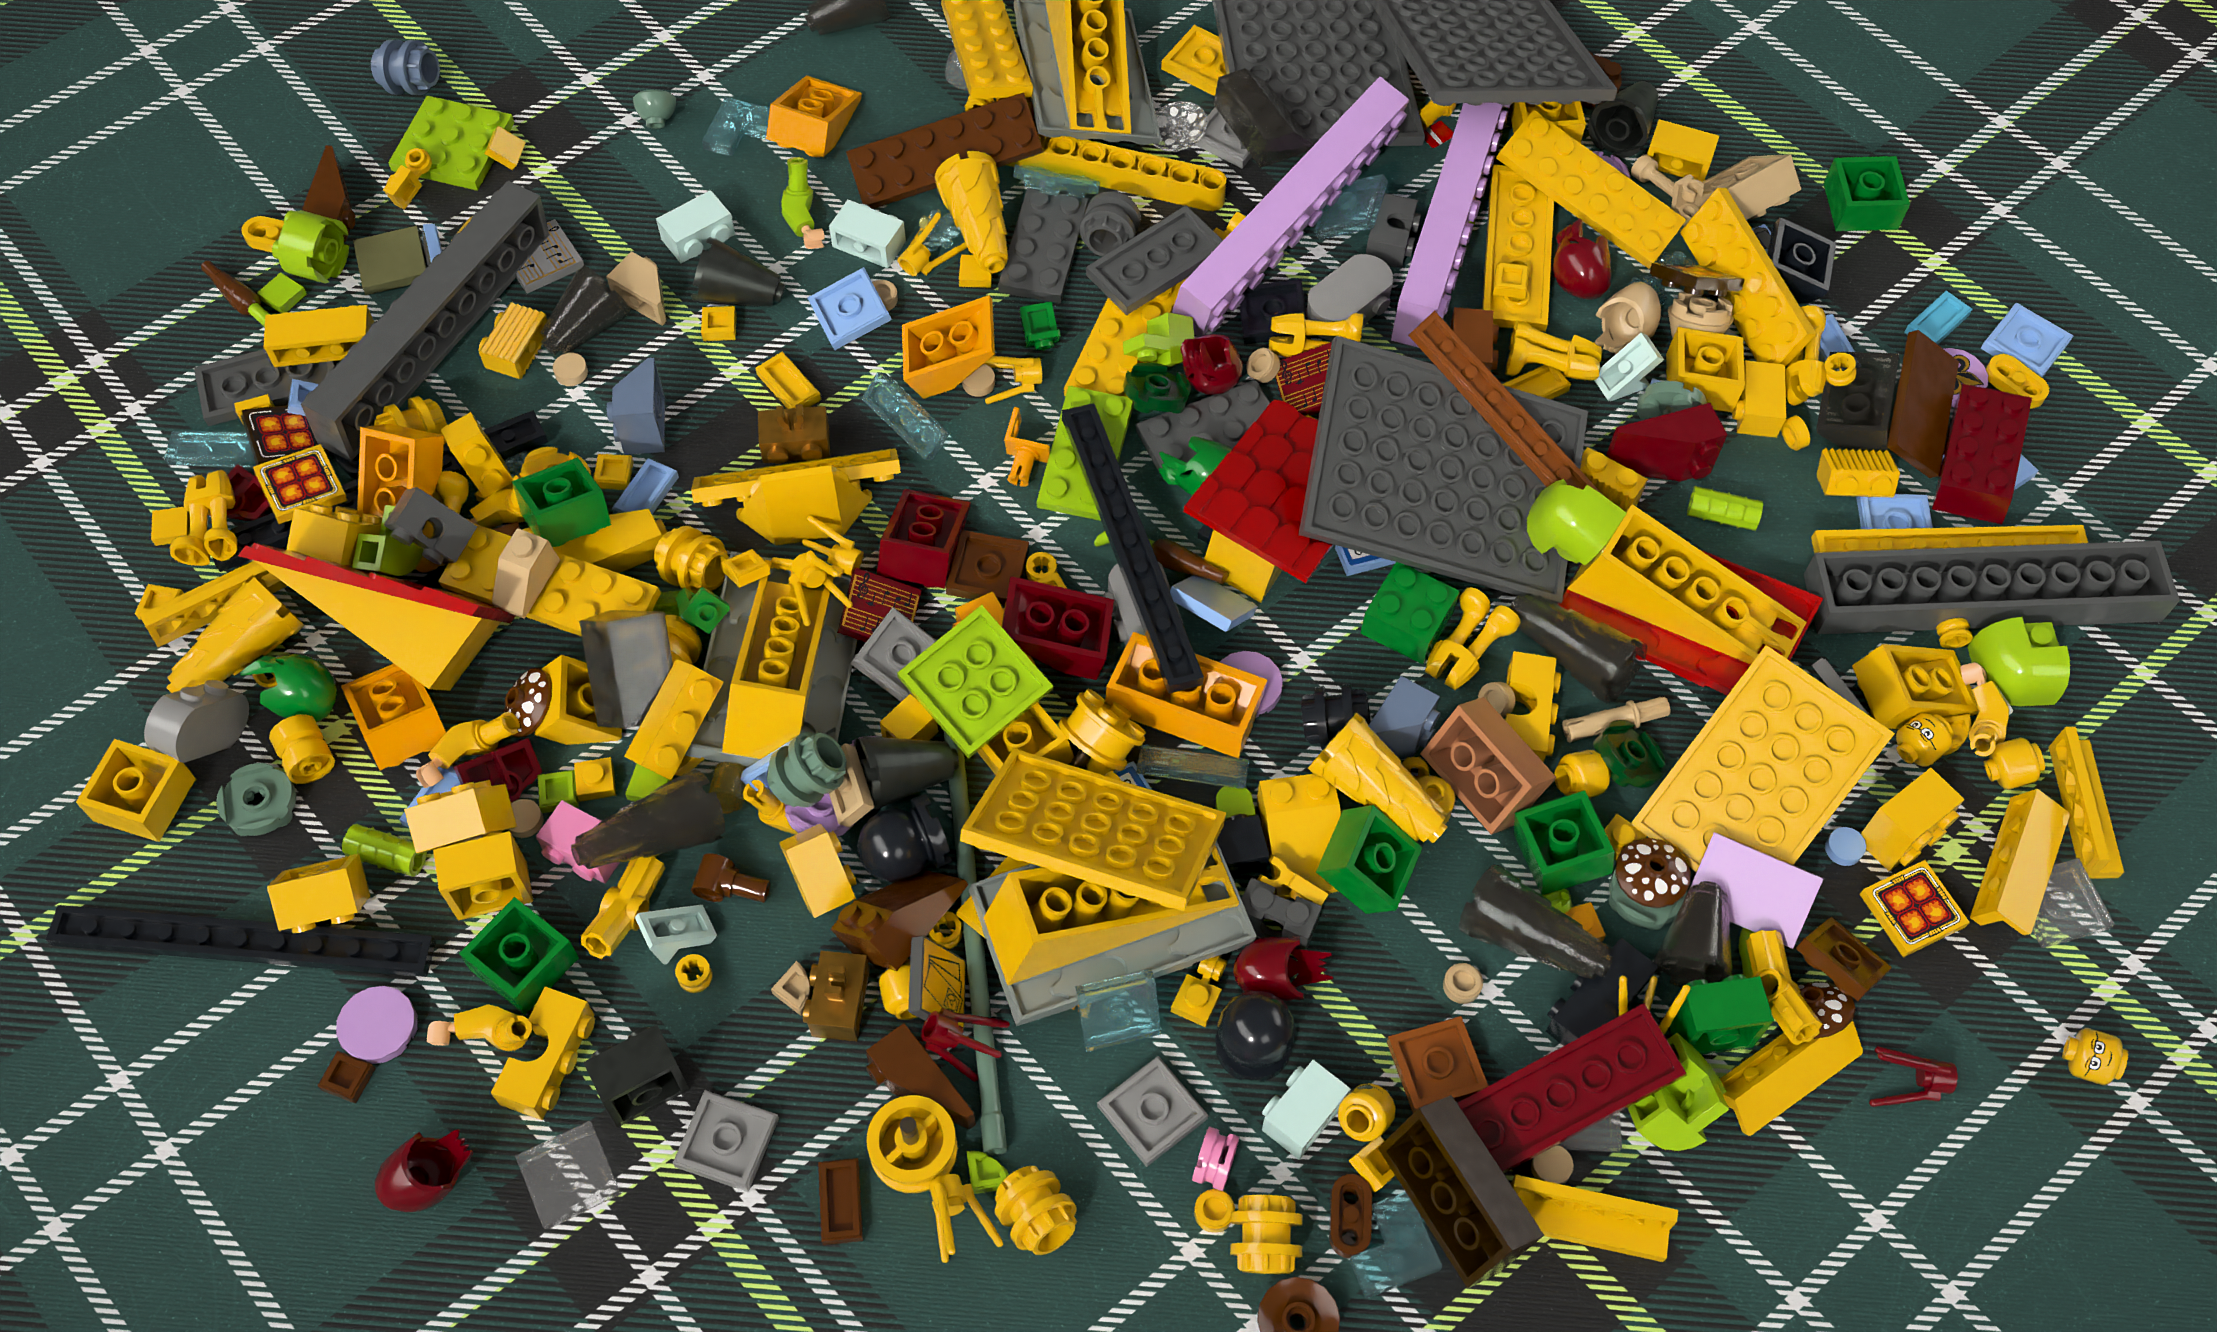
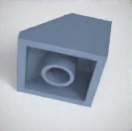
(639, 410)
(1406, 718)

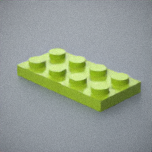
(1063, 481)

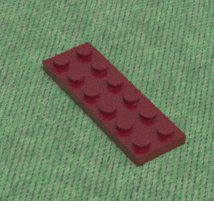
(1573, 1088)

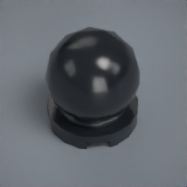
(900, 842)
(1255, 1036)

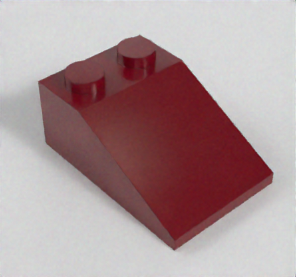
(1671, 445)
(922, 538)
(1059, 626)

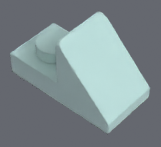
(1627, 369)
(675, 929)

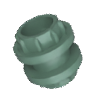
(806, 769)

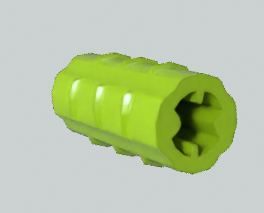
(1725, 508)
(383, 850)

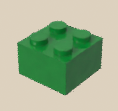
(1866, 193)
(562, 502)
(1409, 612)
(1563, 843)
(1369, 859)
(519, 955)
(1723, 1014)

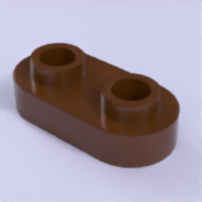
(1350, 1217)

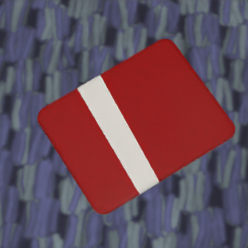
(1437, 134)

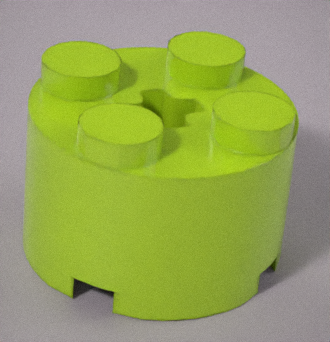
(311, 246)

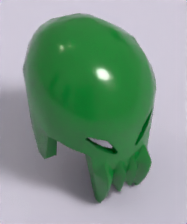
(1203, 464)
(301, 687)

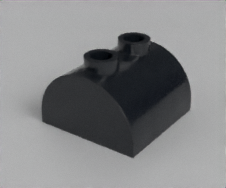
(1802, 260)

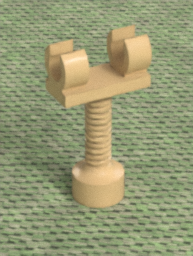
(1681, 191)

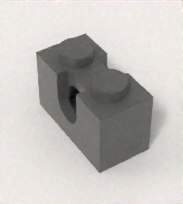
(1392, 230)
(450, 529)
(1296, 917)

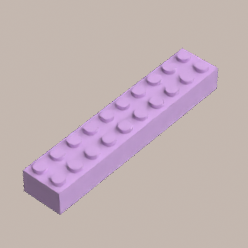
(1290, 207)
(1448, 217)

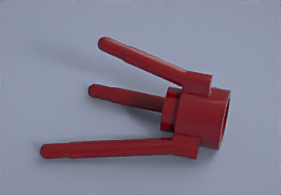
(943, 1031)
(1931, 1074)

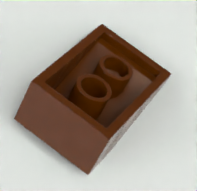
(890, 917)

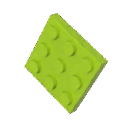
(454, 139)
(975, 681)

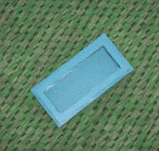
(1940, 317)

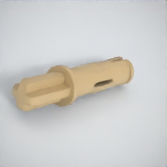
(1633, 712)

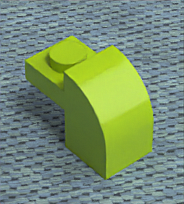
(1162, 340)
(385, 554)

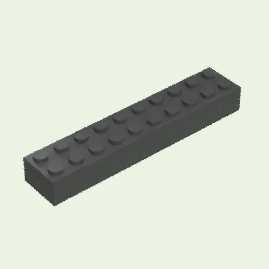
(427, 319)
(1990, 585)

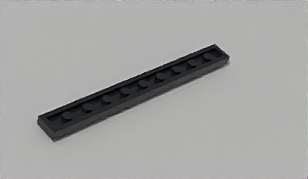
(507, 437)
(1132, 549)
(241, 941)

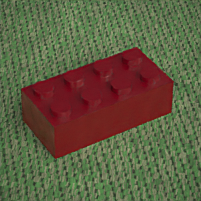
(1982, 454)

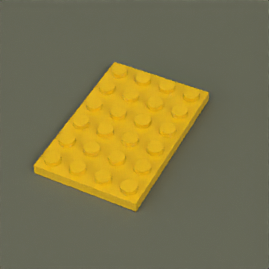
(1765, 766)
(1095, 828)

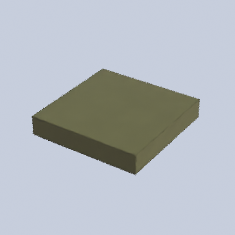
(390, 259)

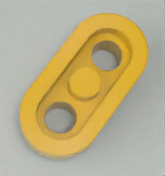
(262, 226)
(2014, 377)

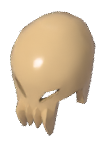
(1628, 314)

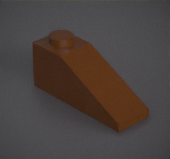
(329, 192)
(909, 1070)

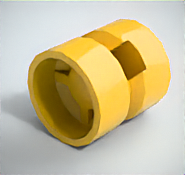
(302, 749)

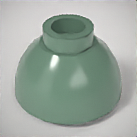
(654, 107)

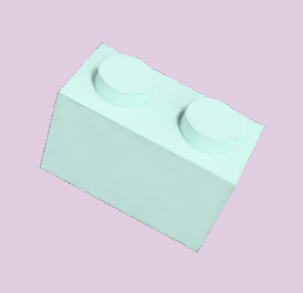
(691, 225)
(867, 233)
(1304, 1108)

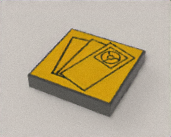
(935, 979)

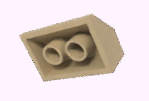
(1755, 183)

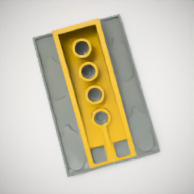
(1086, 70)
(774, 668)
(1066, 932)

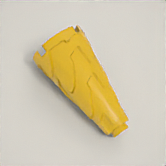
(975, 202)
(246, 628)
(1373, 775)

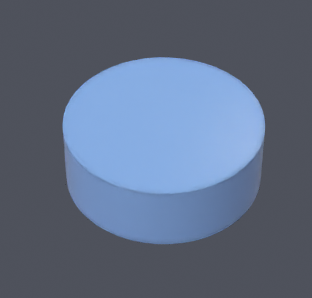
(1845, 846)

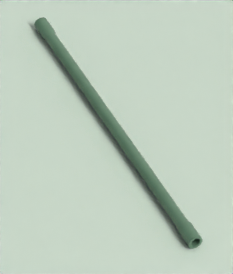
(992, 1118)

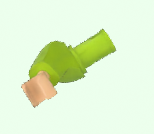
(797, 203)

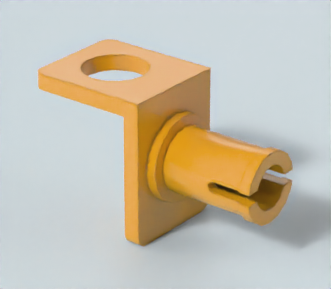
(1024, 451)

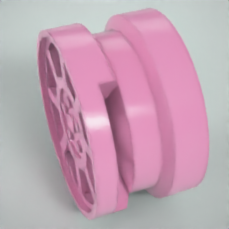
(1213, 1150)

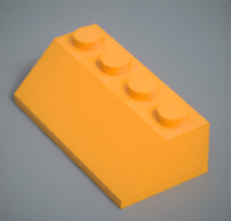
(1211, 714)

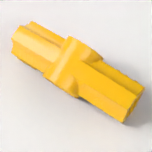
(621, 906)
(1786, 1004)

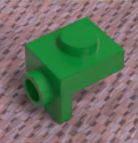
(1039, 326)
(702, 608)

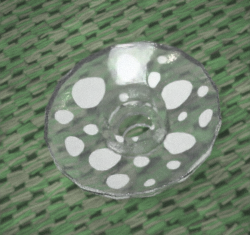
(1180, 125)

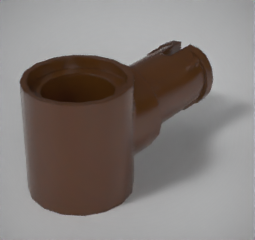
(719, 879)

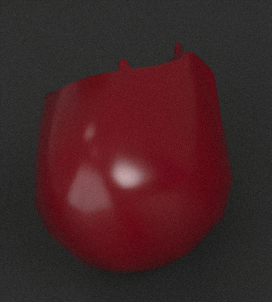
(1583, 266)
(1211, 363)
(1268, 967)
(421, 1172)

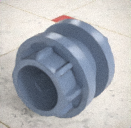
(405, 67)

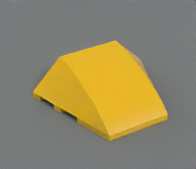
(785, 499)

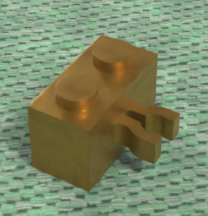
(793, 434)
(837, 995)

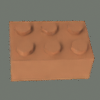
(1487, 764)

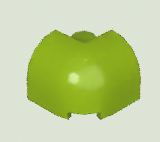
(1572, 521)
(2023, 661)
(1680, 1111)

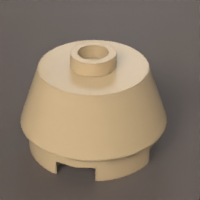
(1700, 314)

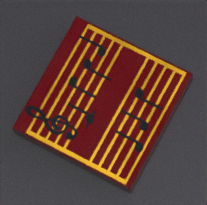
(1303, 379)
(872, 600)

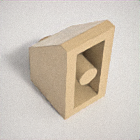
(640, 286)
(523, 572)

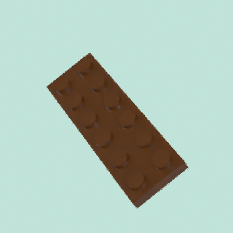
(908, 161)

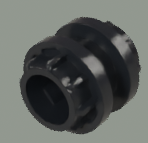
(1327, 715)

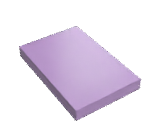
(1759, 887)

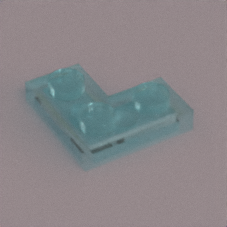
(734, 121)
(1051, 182)
(1406, 1251)

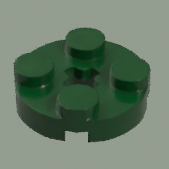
(1156, 389)
(1630, 756)

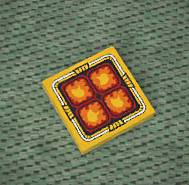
(299, 482)
(1914, 908)

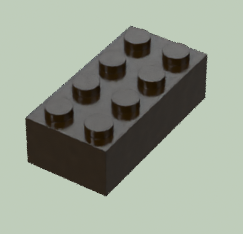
(1460, 1191)

